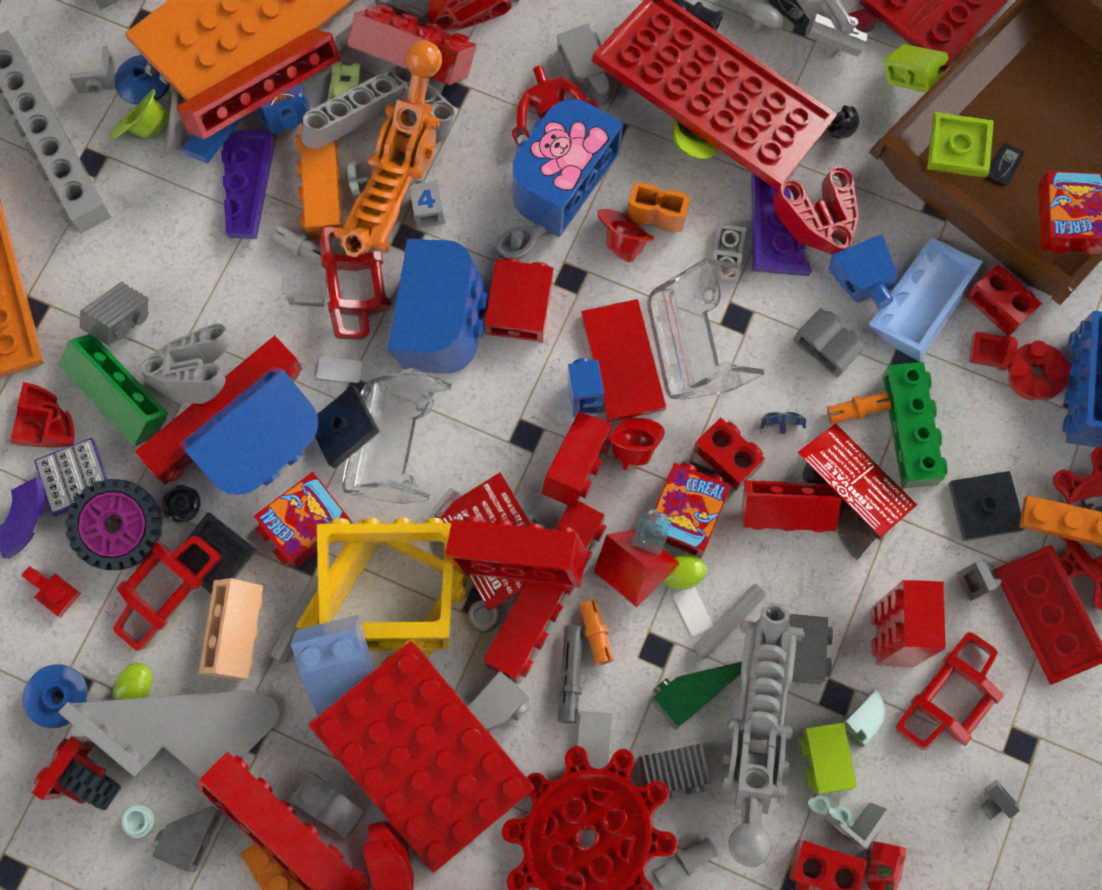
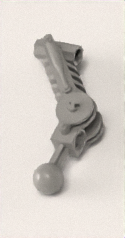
(833, 27)
(765, 683)

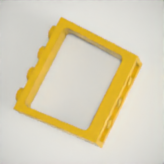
(352, 562)
(389, 635)

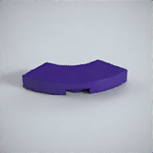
(23, 516)

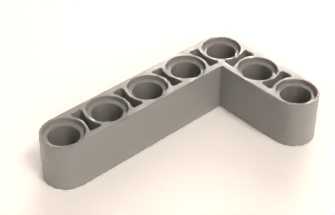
(367, 103)

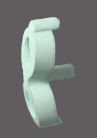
(353, 181)
(821, 806)

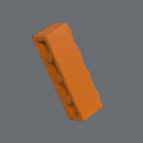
(320, 187)

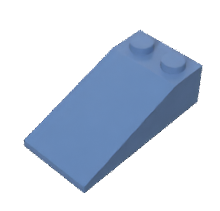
(331, 659)

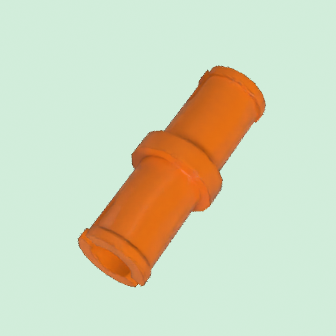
(858, 407)
(596, 632)

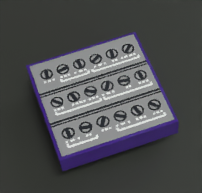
(69, 472)

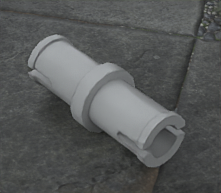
(297, 243)
(684, 862)

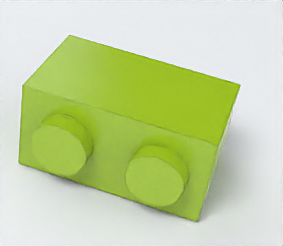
(827, 759)

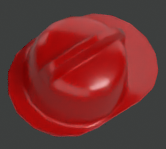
(623, 235)
(636, 441)

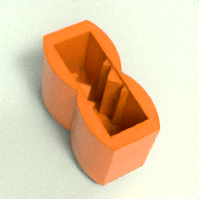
(663, 208)

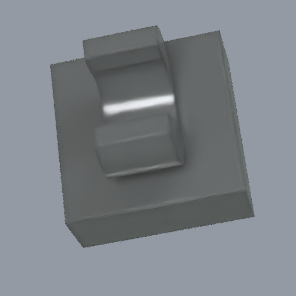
(978, 579)
(999, 801)

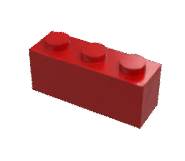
(577, 460)
(790, 506)

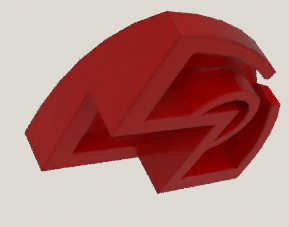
(41, 420)

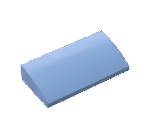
(926, 298)

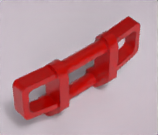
(339, 306)
(190, 581)
(923, 702)

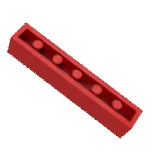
(258, 83)
(162, 451)
(539, 604)
(276, 828)

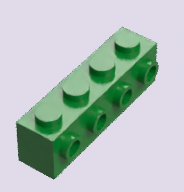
(112, 389)
(914, 426)

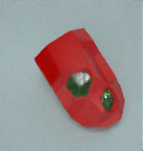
(884, 866)

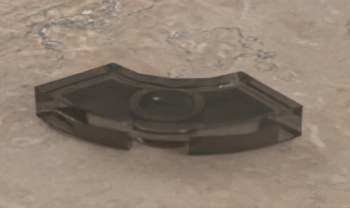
(853, 531)

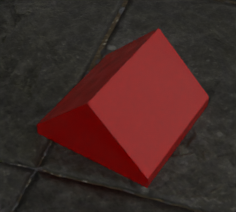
(630, 569)

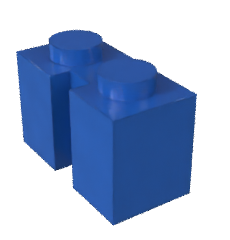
(585, 386)

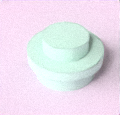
(138, 821)

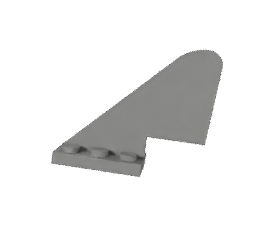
(190, 726)

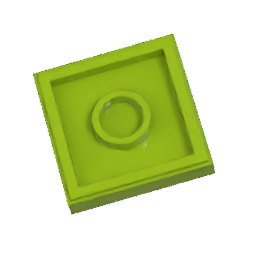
(960, 144)

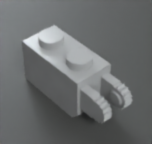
(576, 52)

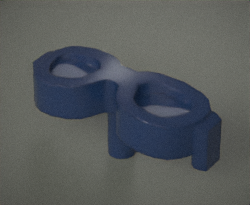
(782, 418)

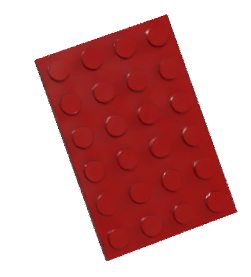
(421, 755)

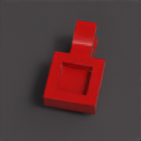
(54, 592)

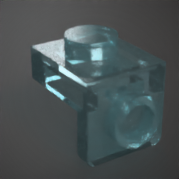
(651, 531)

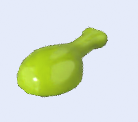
(687, 574)
(133, 682)

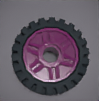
(90, 518)

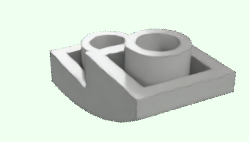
(729, 247)

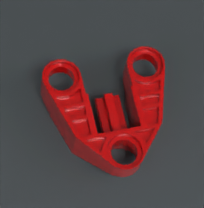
(465, 13)
(827, 219)
(388, 858)

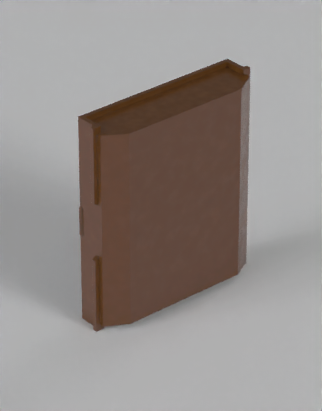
(1043, 89)

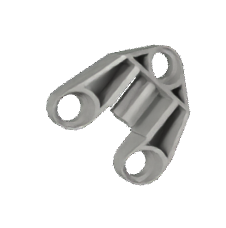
(185, 366)

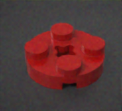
(1053, 365)

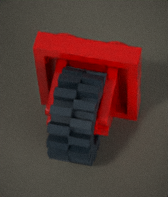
(76, 775)

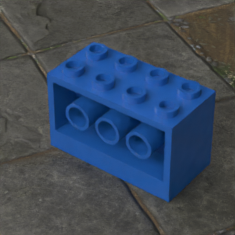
(1084, 392)

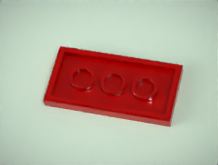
(625, 360)
(1051, 614)

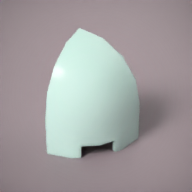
(866, 718)

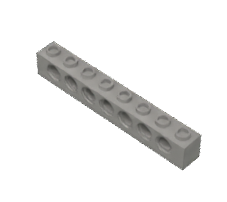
(16, 74)

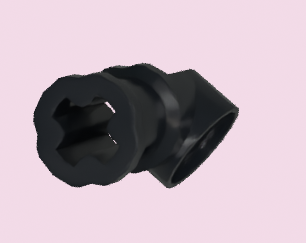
(704, 14)

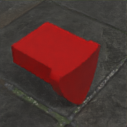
(992, 350)

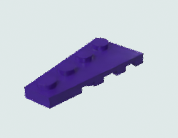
(247, 168)
(772, 244)

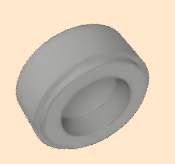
(481, 618)

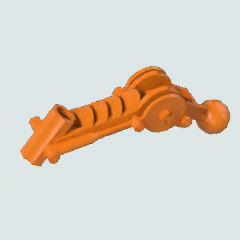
(380, 202)

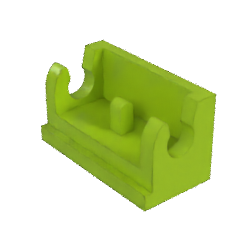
(914, 67)

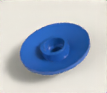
(135, 88)
(41, 693)

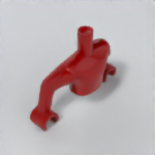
(543, 98)

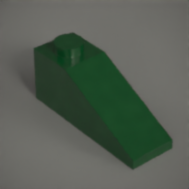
(691, 692)

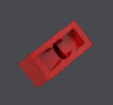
(1007, 304)
(722, 458)
(828, 863)

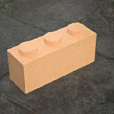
(231, 629)

